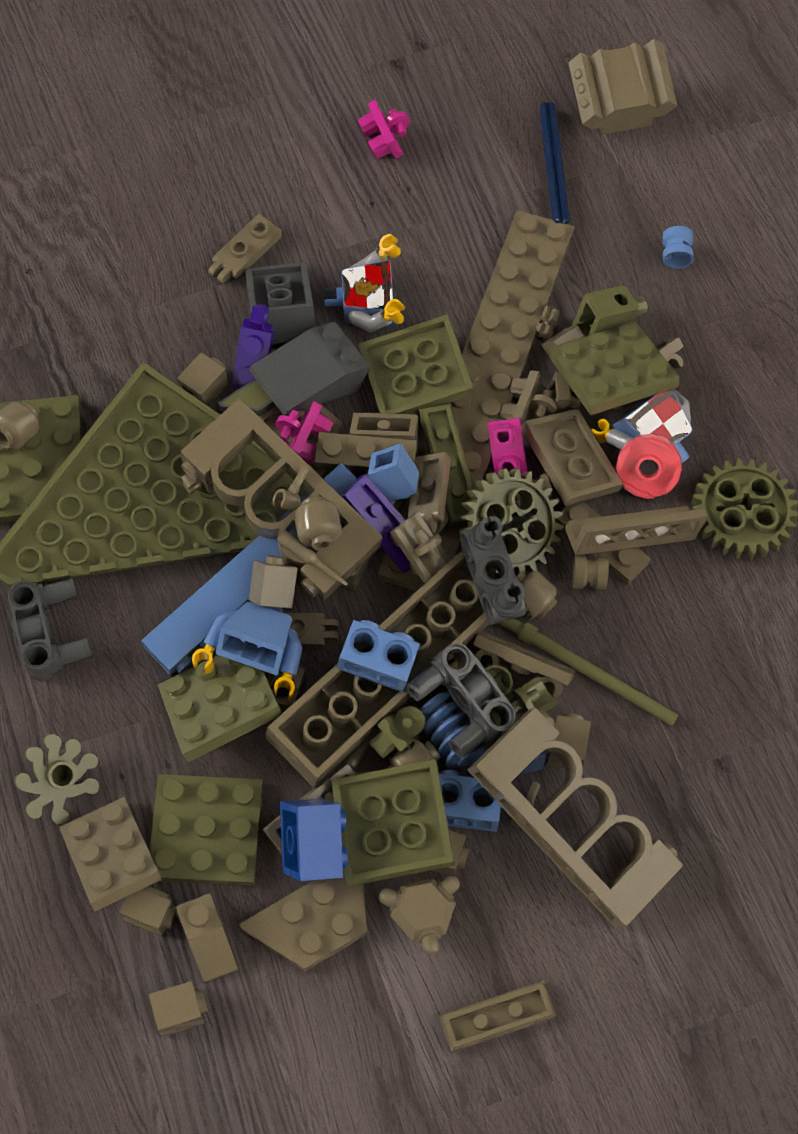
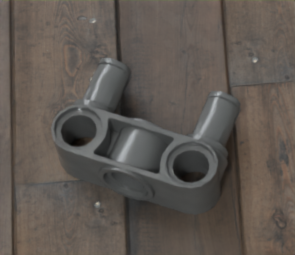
(485, 548)
(34, 630)
(471, 690)

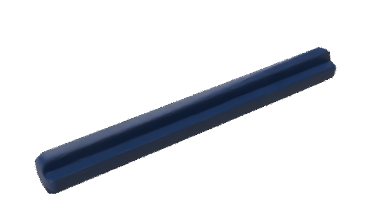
(554, 163)

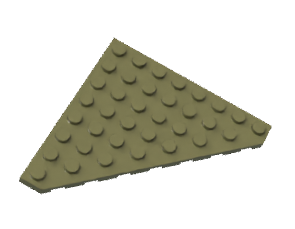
(123, 495)

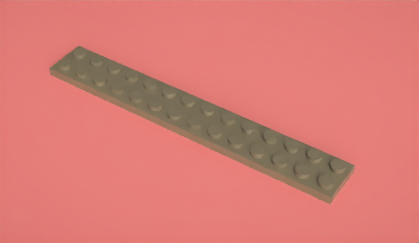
(498, 350)

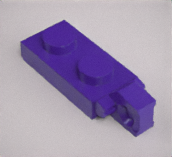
(253, 345)

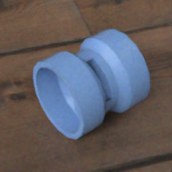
(677, 247)

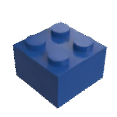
(312, 839)

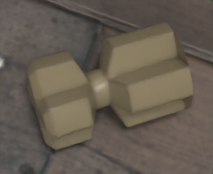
(548, 320)

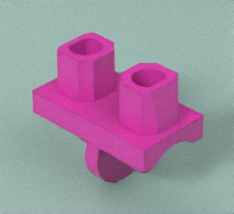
(377, 121)
(312, 422)
(507, 445)

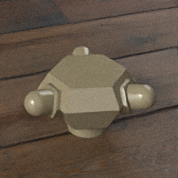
(423, 909)

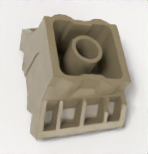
(623, 87)

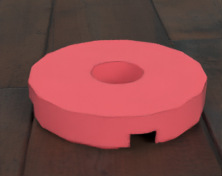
(649, 448)

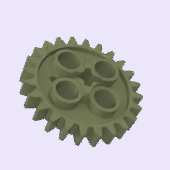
(500, 494)
(746, 508)

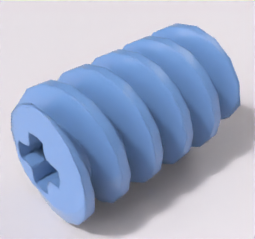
(444, 726)

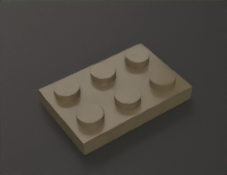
(571, 456)
(109, 854)

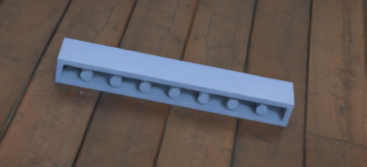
(187, 627)

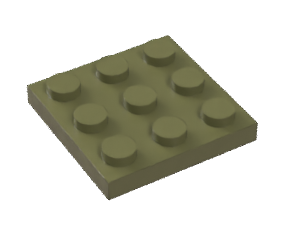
(613, 367)
(417, 368)
(217, 706)
(394, 822)
(206, 829)

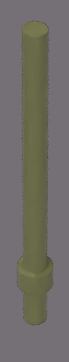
(530, 635)

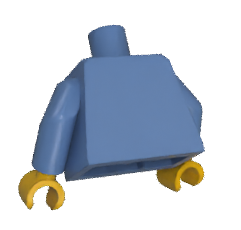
(256, 638)

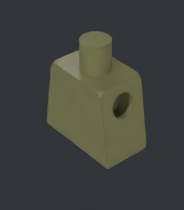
(608, 310)

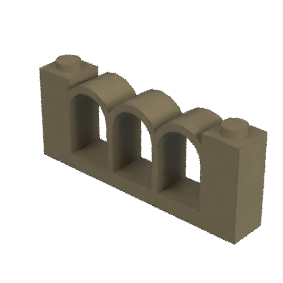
(226, 439)
(652, 860)

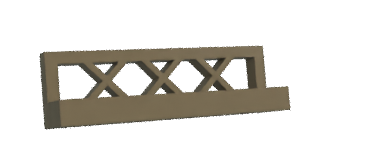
(634, 529)

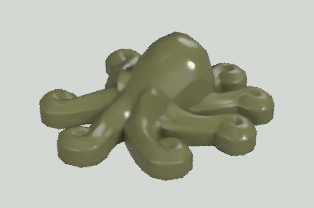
(57, 777)

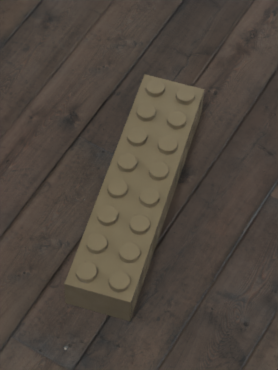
(346, 708)

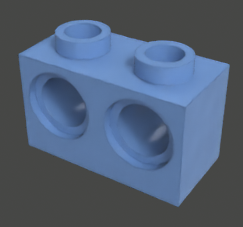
(375, 664)
(464, 811)

